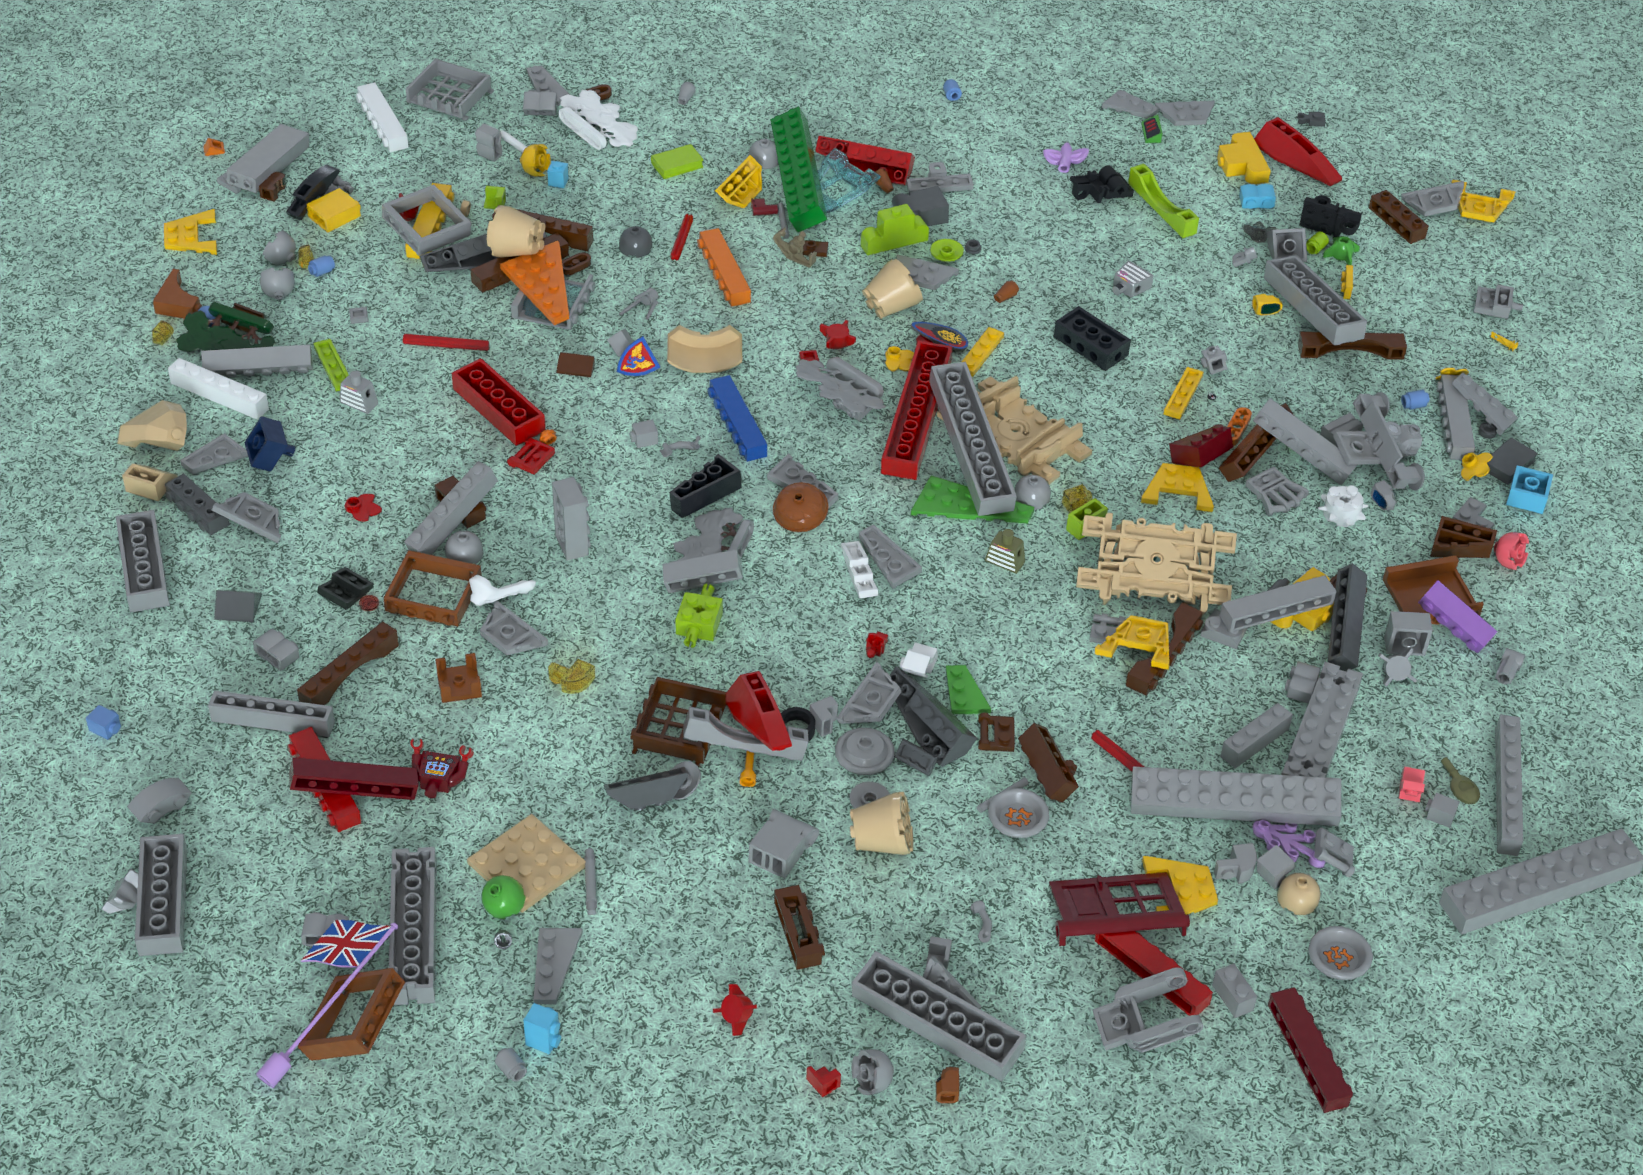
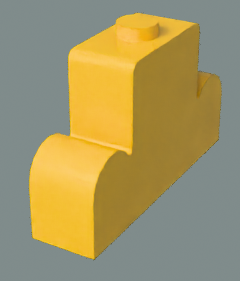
(1243, 158)
(1310, 619)

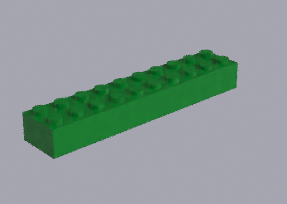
(798, 169)

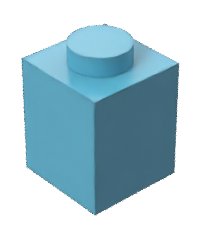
(557, 174)

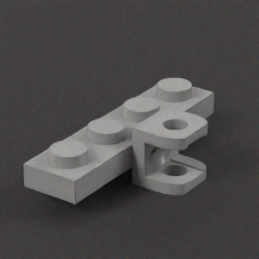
(938, 177)

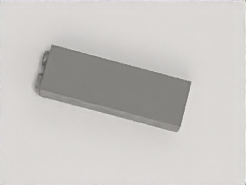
(267, 156)

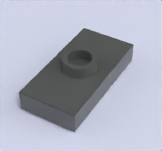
(916, 757)

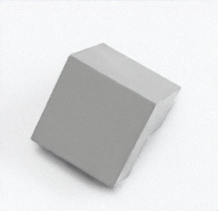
(824, 713)
(1274, 866)

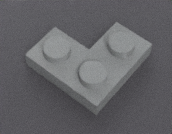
(1471, 512)

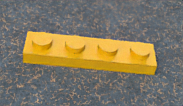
(983, 349)
(1183, 393)

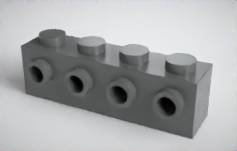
(195, 504)

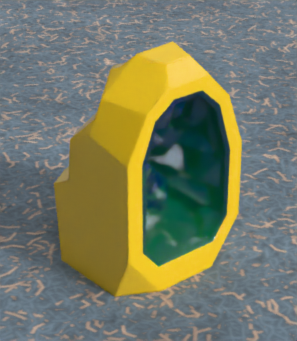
(1266, 304)

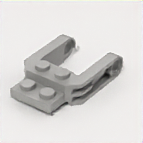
(1123, 1023)

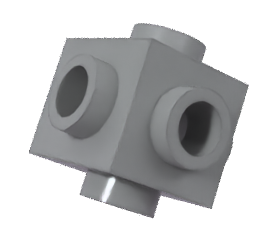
(1214, 359)

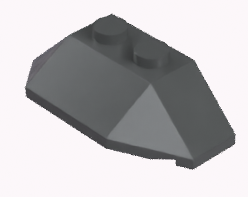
(648, 790)

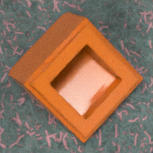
(213, 147)

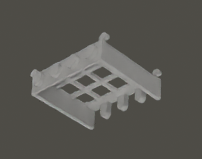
(479, 83)

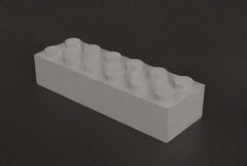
(142, 561)
(161, 895)

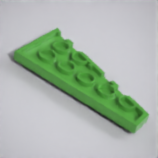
(955, 501)

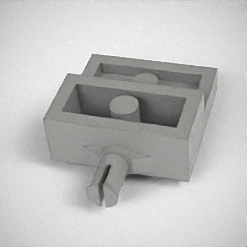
(1496, 301)

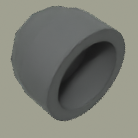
(498, 939)

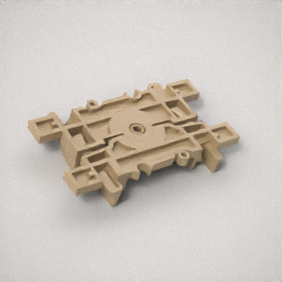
(1152, 578)

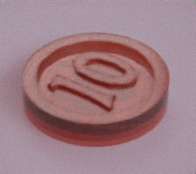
(369, 603)

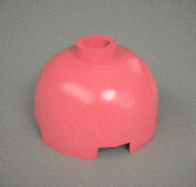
(1511, 546)

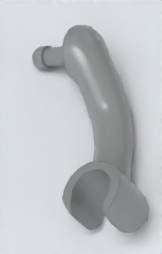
(667, 451)
(985, 932)

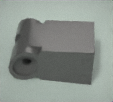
(927, 203)

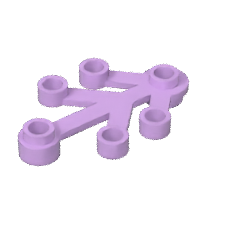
(1266, 831)

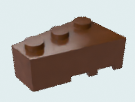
(1462, 539)

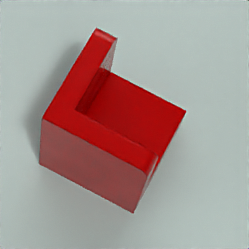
(823, 1080)

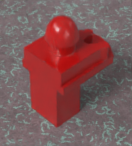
(876, 644)

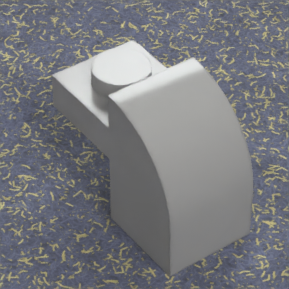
(1240, 864)

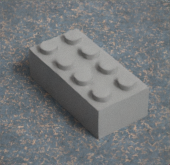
(571, 518)

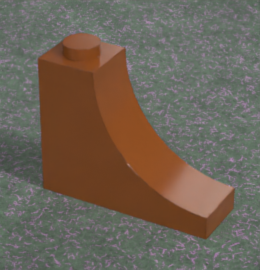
(173, 300)

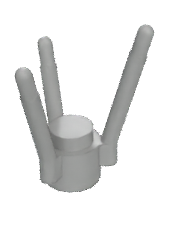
(648, 297)

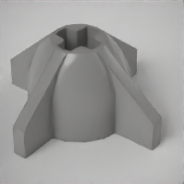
(1397, 667)
(123, 894)

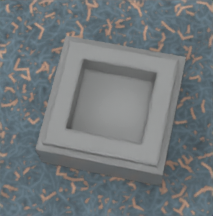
(358, 315)

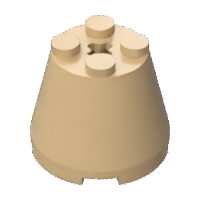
(514, 233)
(892, 290)
(883, 825)

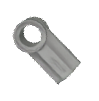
(1509, 665)

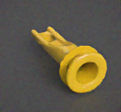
(1510, 344)

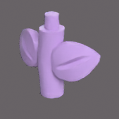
(1065, 157)

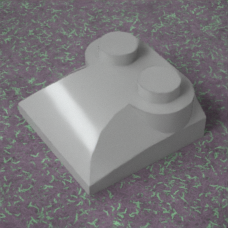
(1217, 631)

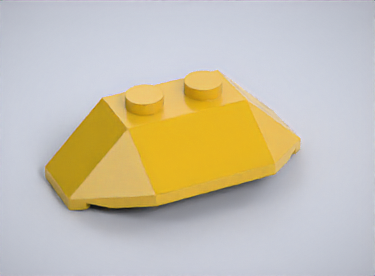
(742, 183)

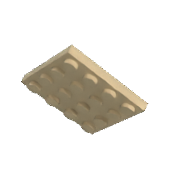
(531, 857)

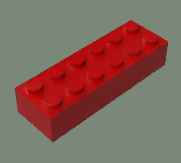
(498, 401)

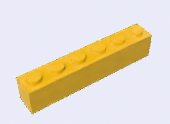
(430, 218)

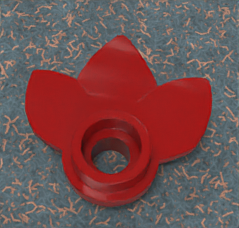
(362, 507)

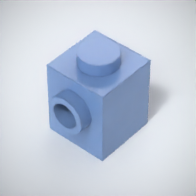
(103, 722)

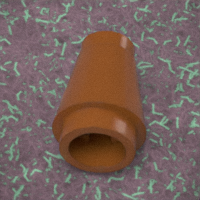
(884, 182)
(1007, 291)

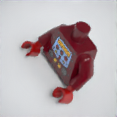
(439, 771)

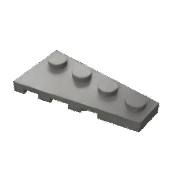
(542, 81)
(790, 472)
(889, 557)

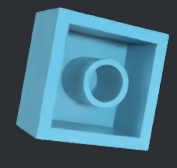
(1529, 489)

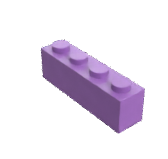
(1457, 617)

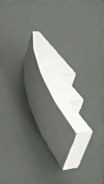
(859, 569)

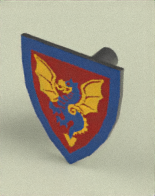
(637, 359)

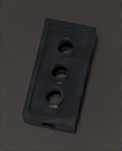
(1092, 338)

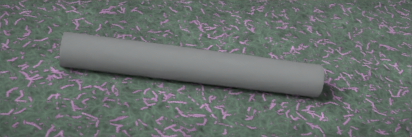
(783, 221)
(1019, 784)

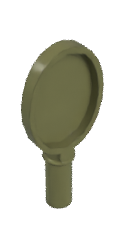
(1461, 786)

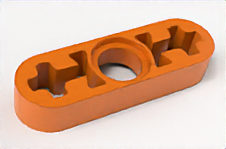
(1238, 432)

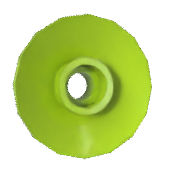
(946, 250)

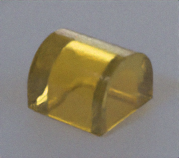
(305, 256)
(162, 332)

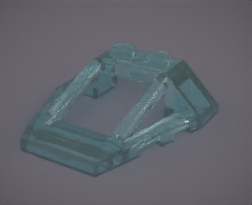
(840, 165)

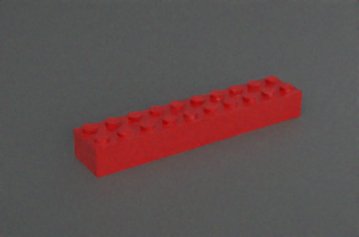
(914, 413)

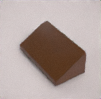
(575, 364)

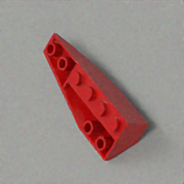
(1296, 151)
(865, 157)
(757, 710)

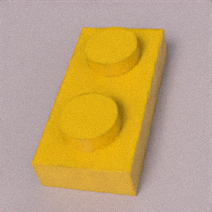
(1347, 282)

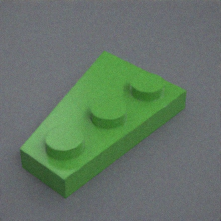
(964, 692)

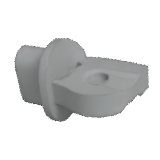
(1243, 257)

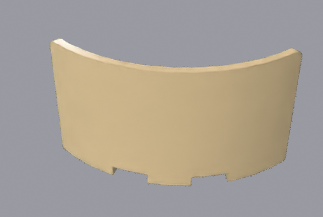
(704, 353)

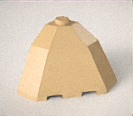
(159, 426)

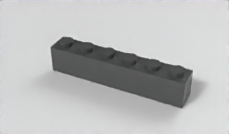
(1347, 617)

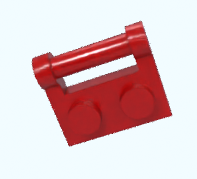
(535, 459)

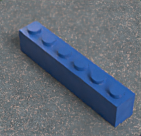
(737, 418)

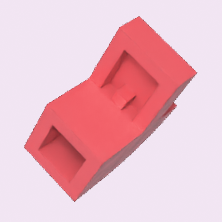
(1411, 784)

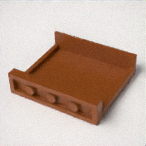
(1413, 580)

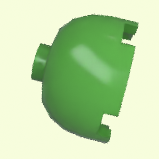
(503, 896)

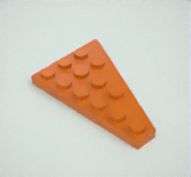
(541, 280)

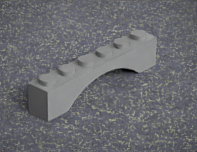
(705, 727)

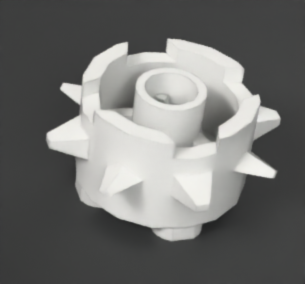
(1343, 505)

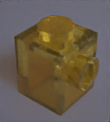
(1076, 497)

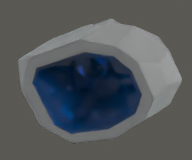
(1383, 495)

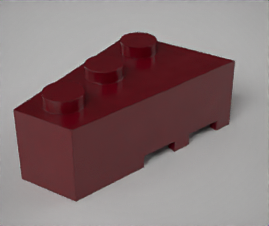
(1202, 446)

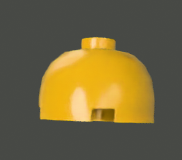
(535, 158)

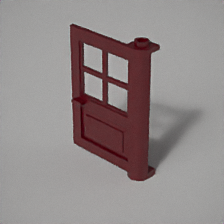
(1090, 909)

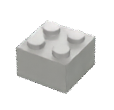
(1407, 631)

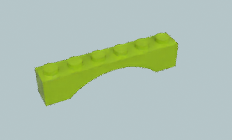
(1144, 183)

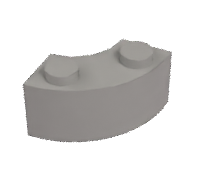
(159, 800)

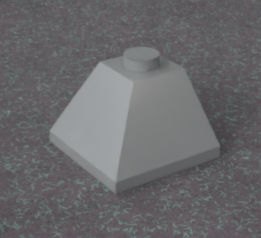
(1287, 243)

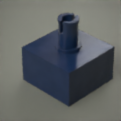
(267, 444)

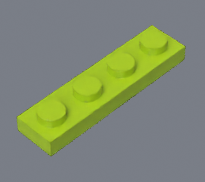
(331, 362)

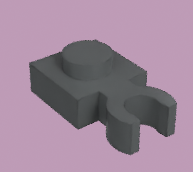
(1312, 118)

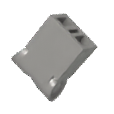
(781, 843)

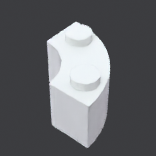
(919, 660)

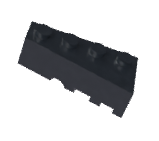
(705, 487)

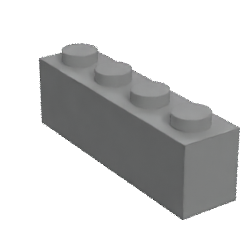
(702, 570)
(1256, 735)

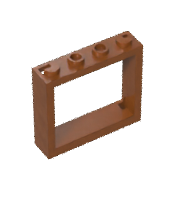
(433, 565)
(386, 988)

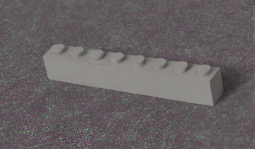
(1508, 785)

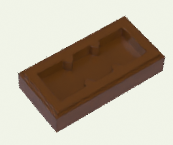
(817, 246)

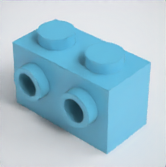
(542, 1028)

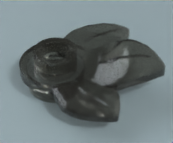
(1258, 231)

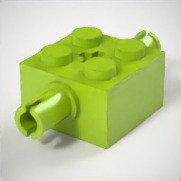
(699, 616)

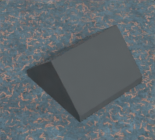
(236, 605)

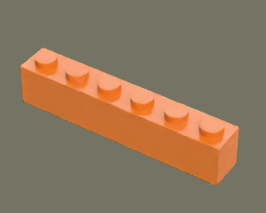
(724, 267)

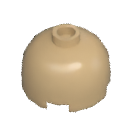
(1299, 893)

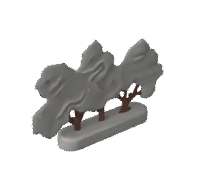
(711, 528)

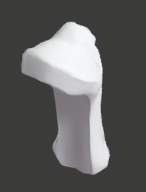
(485, 593)

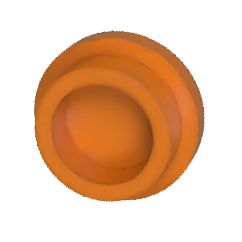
(548, 436)

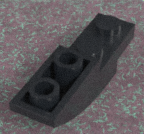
(312, 187)

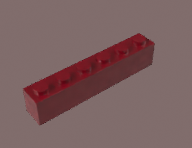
(353, 778)
(1310, 1050)

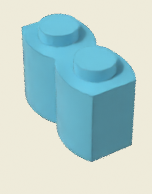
(1257, 196)

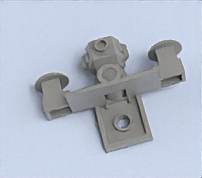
(1382, 442)

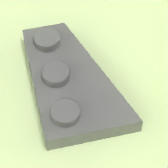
(1126, 102)
(213, 454)
(942, 977)

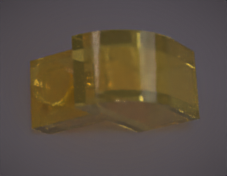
(574, 679)

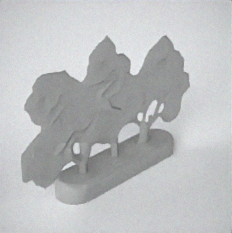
(844, 385)

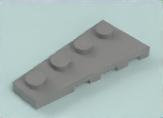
(1483, 401)
(553, 961)

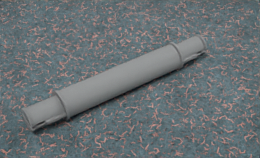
(590, 881)

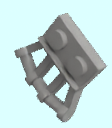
(1269, 483)

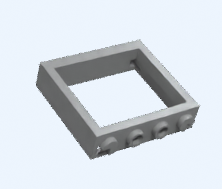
(425, 244)

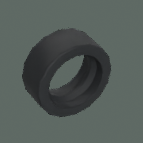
(801, 714)

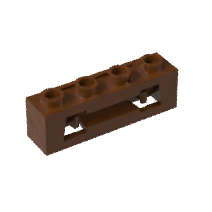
(810, 950)

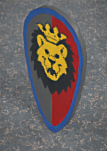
(941, 334)

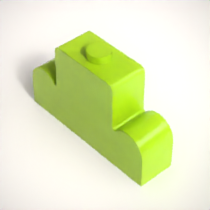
(894, 229)

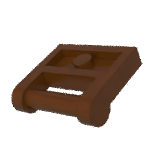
(1003, 733)

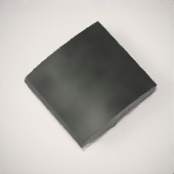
(345, 588)

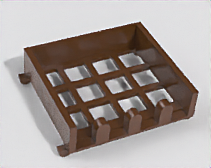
(667, 744)

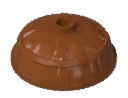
(800, 514)

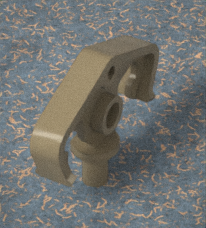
(794, 249)

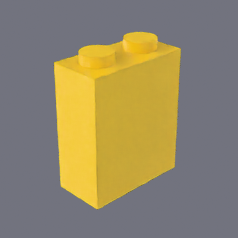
(333, 210)

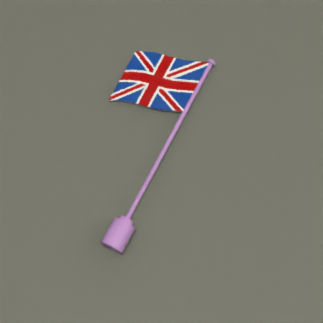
(342, 945)

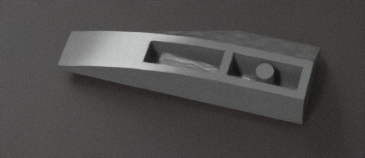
(459, 256)
(931, 722)

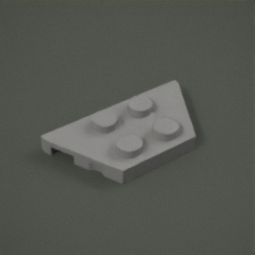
(1186, 112)
(1435, 199)
(926, 273)
(251, 514)
(510, 632)
(871, 698)

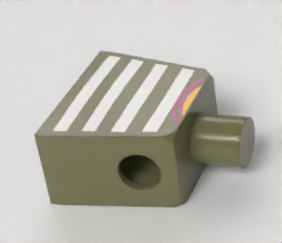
(1006, 551)

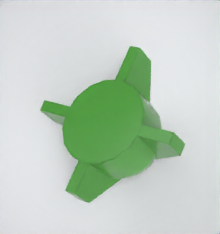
(1342, 249)

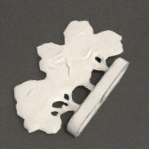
(599, 114)

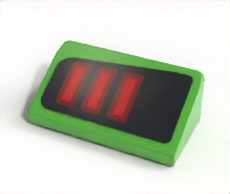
(1152, 130)

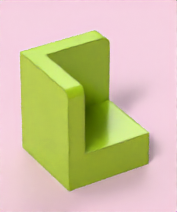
(494, 197)

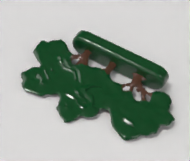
(221, 338)

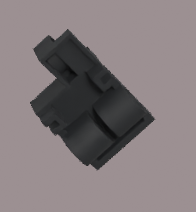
(1105, 184)
(1325, 217)

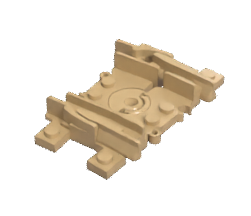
(1037, 439)

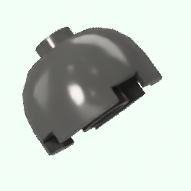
(635, 242)

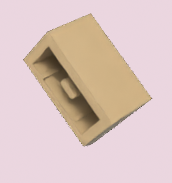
(146, 481)

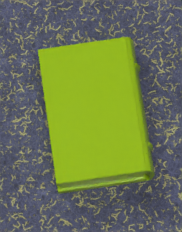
(677, 161)

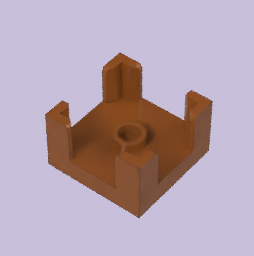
(459, 681)

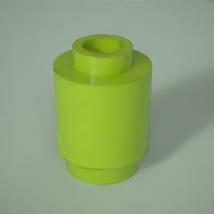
(1317, 243)

